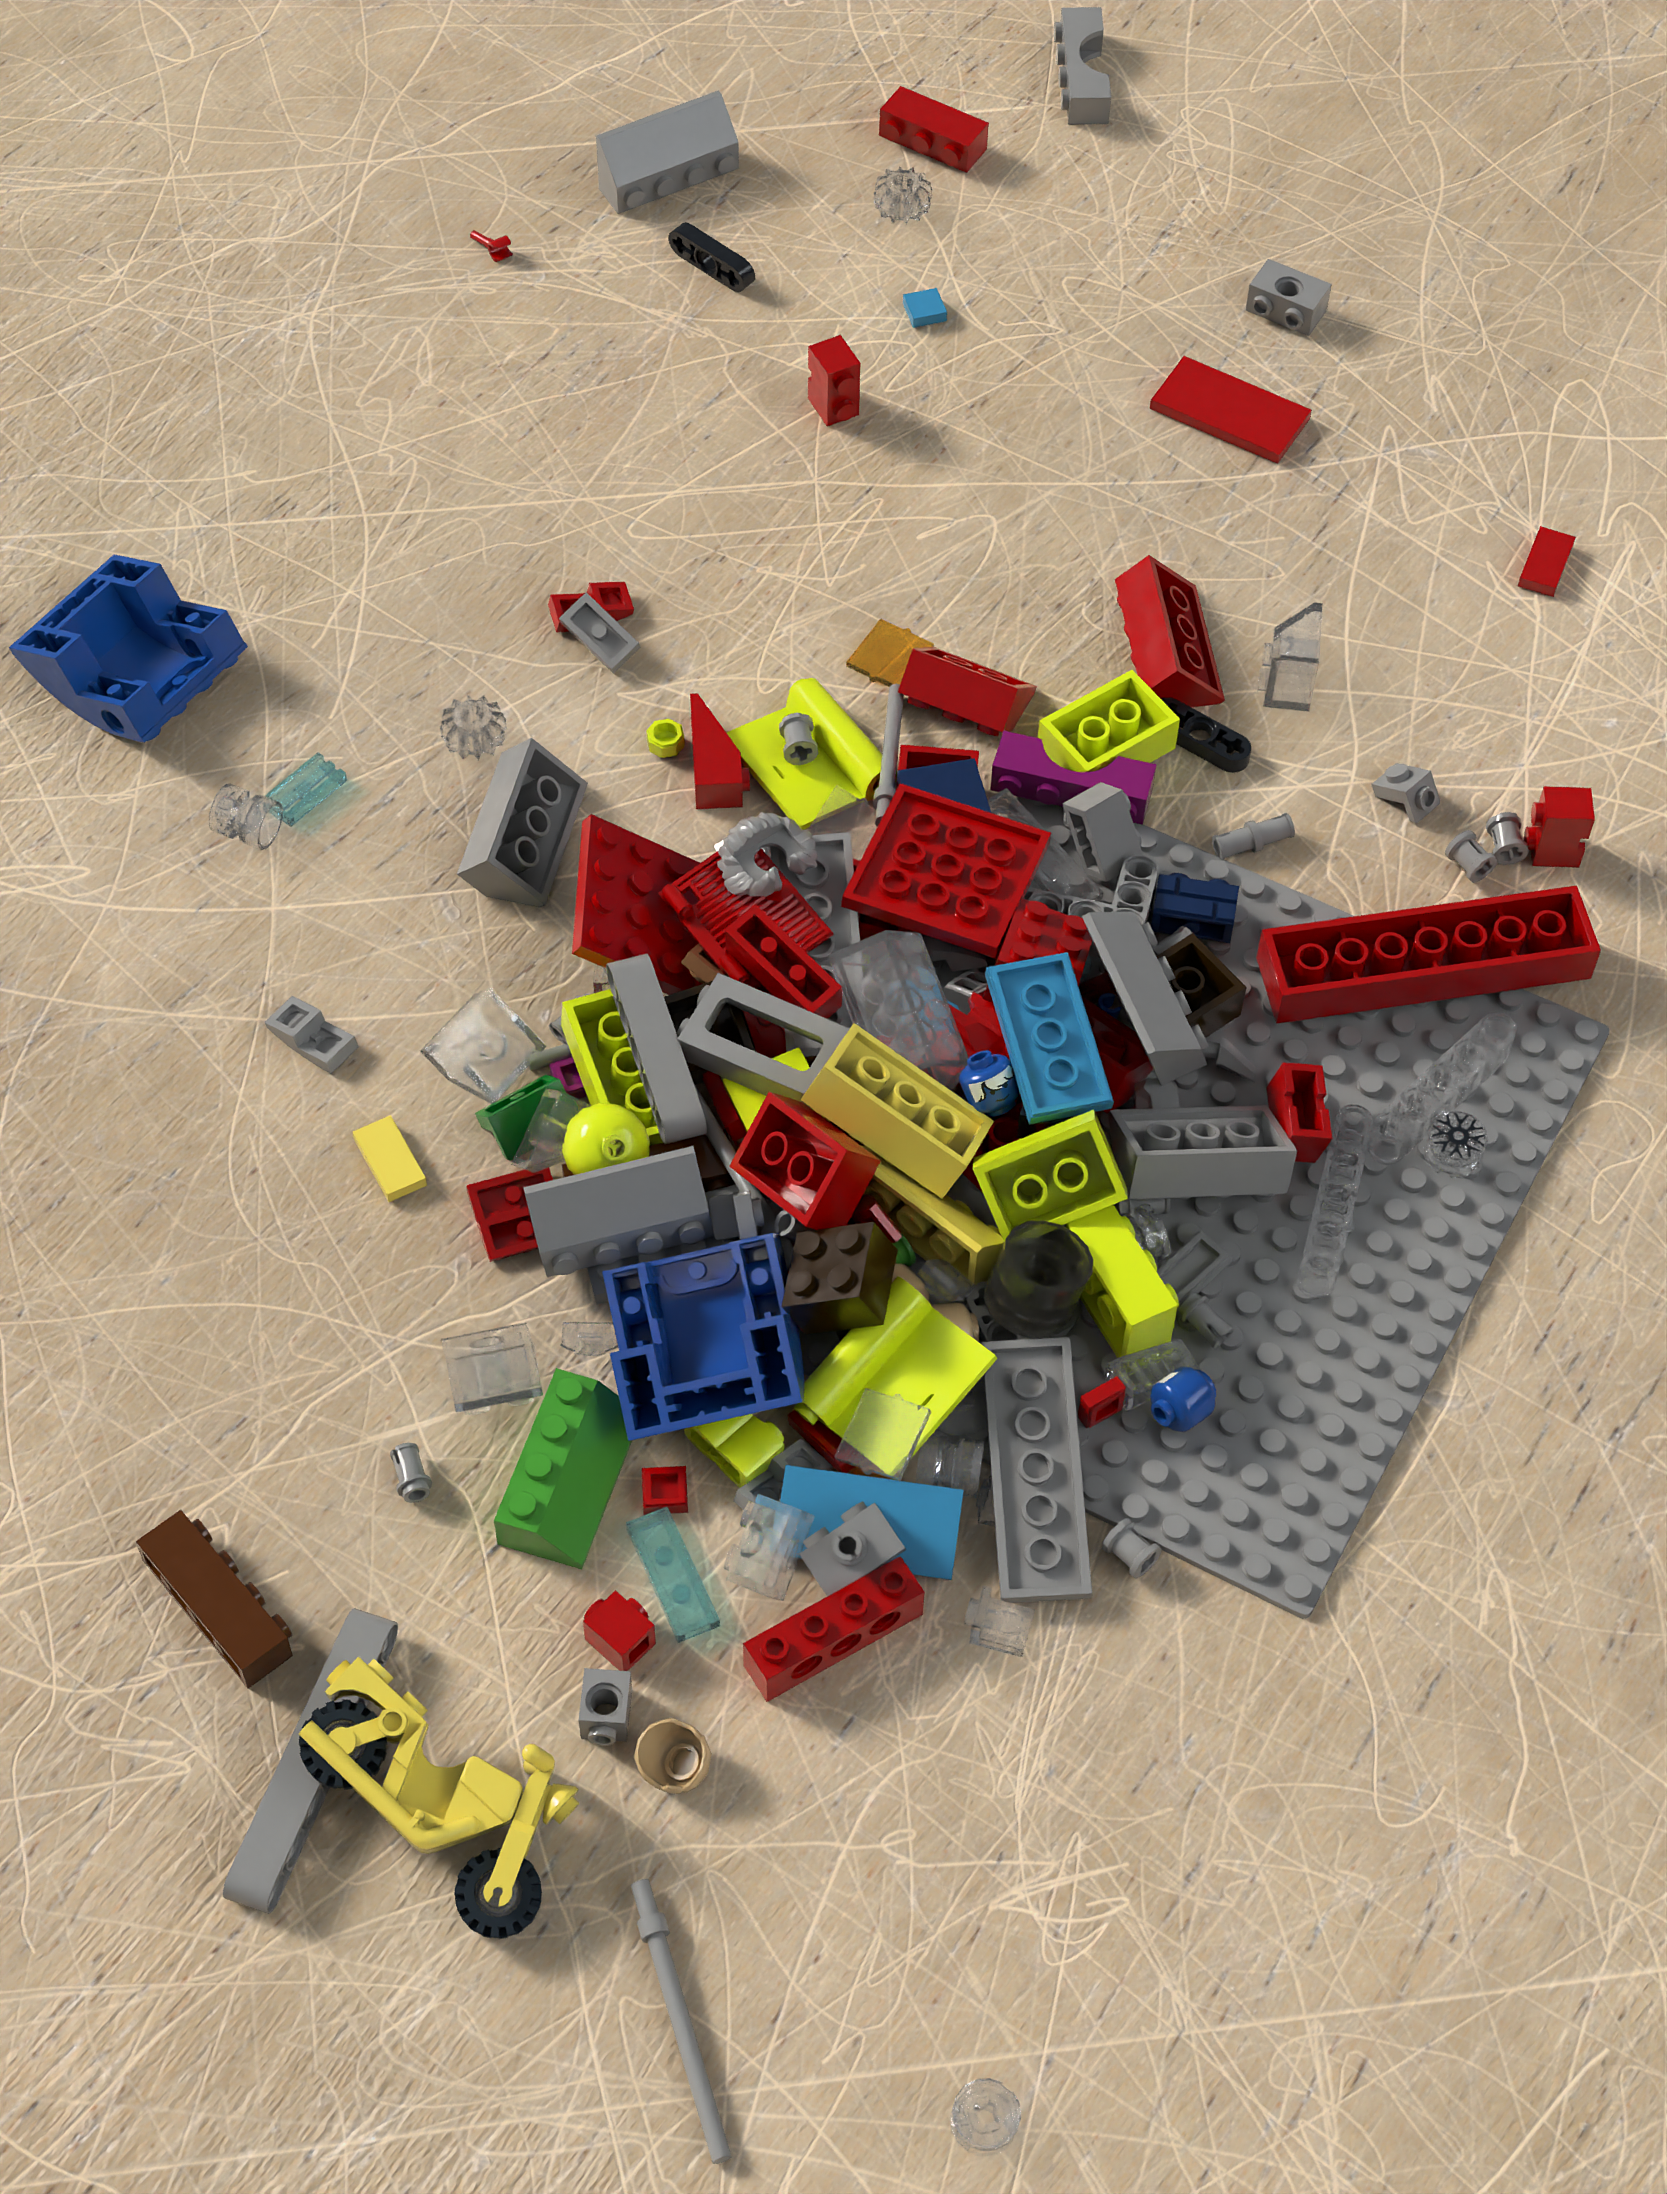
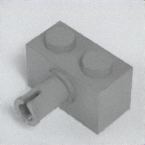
(1102, 830)
(852, 1549)

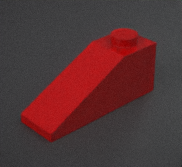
(716, 761)

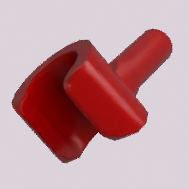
(497, 248)

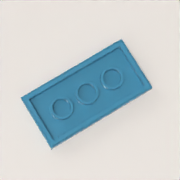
(1048, 1038)
(920, 1514)

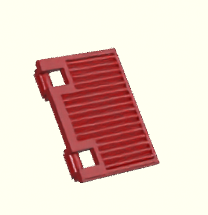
(720, 908)

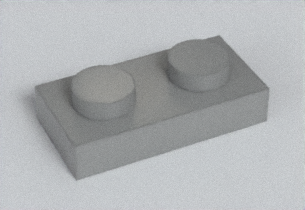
(599, 632)

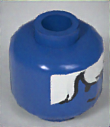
(989, 1083)
(1183, 1399)

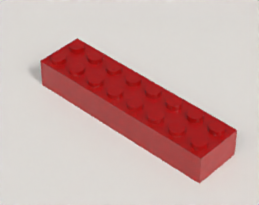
(1427, 954)

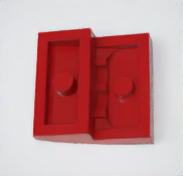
(504, 1213)

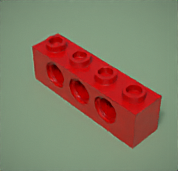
(833, 1628)

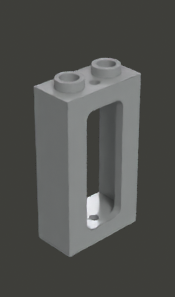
(746, 1065)

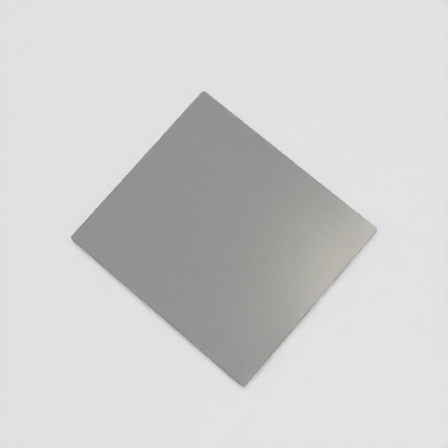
(1303, 1383)

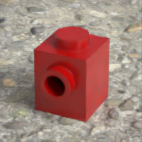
(619, 1630)

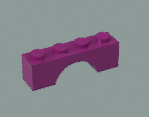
(1030, 774)

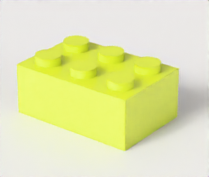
(1108, 723)
(1051, 1175)
(1124, 1289)

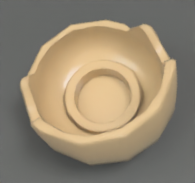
(672, 1756)

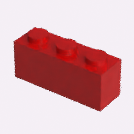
(933, 129)
(782, 964)

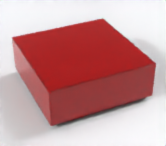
(1101, 1402)
(665, 1488)

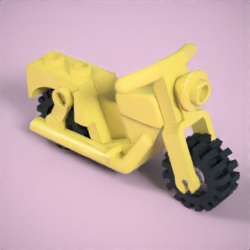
(435, 1804)

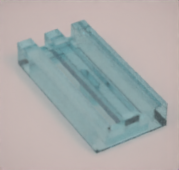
(299, 786)

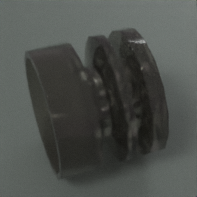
(1038, 1279)

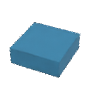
(924, 307)

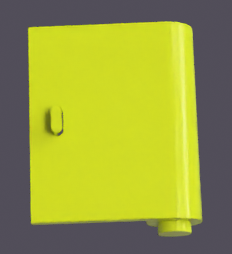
(843, 757)
(909, 1355)

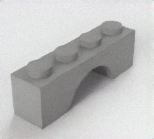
(1086, 90)

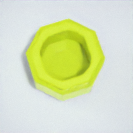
(665, 738)

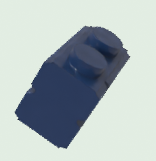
(1199, 905)

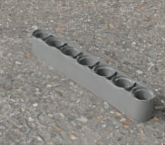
(293, 1794)

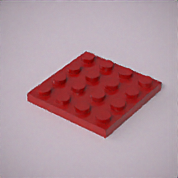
(946, 870)
(620, 903)

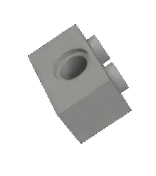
(1288, 297)

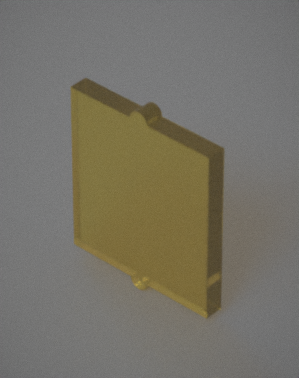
(885, 653)

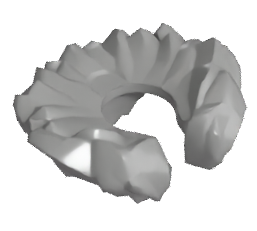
(751, 835)

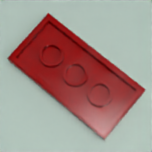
(1230, 409)

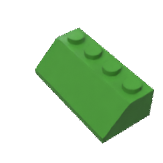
(565, 1472)

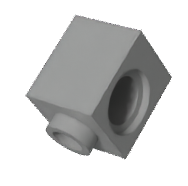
(601, 1688)

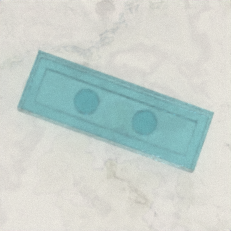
(672, 1574)

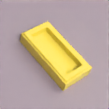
(389, 1158)

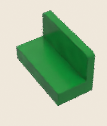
(512, 1114)

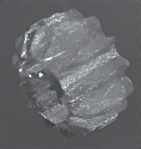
(902, 195)
(473, 727)

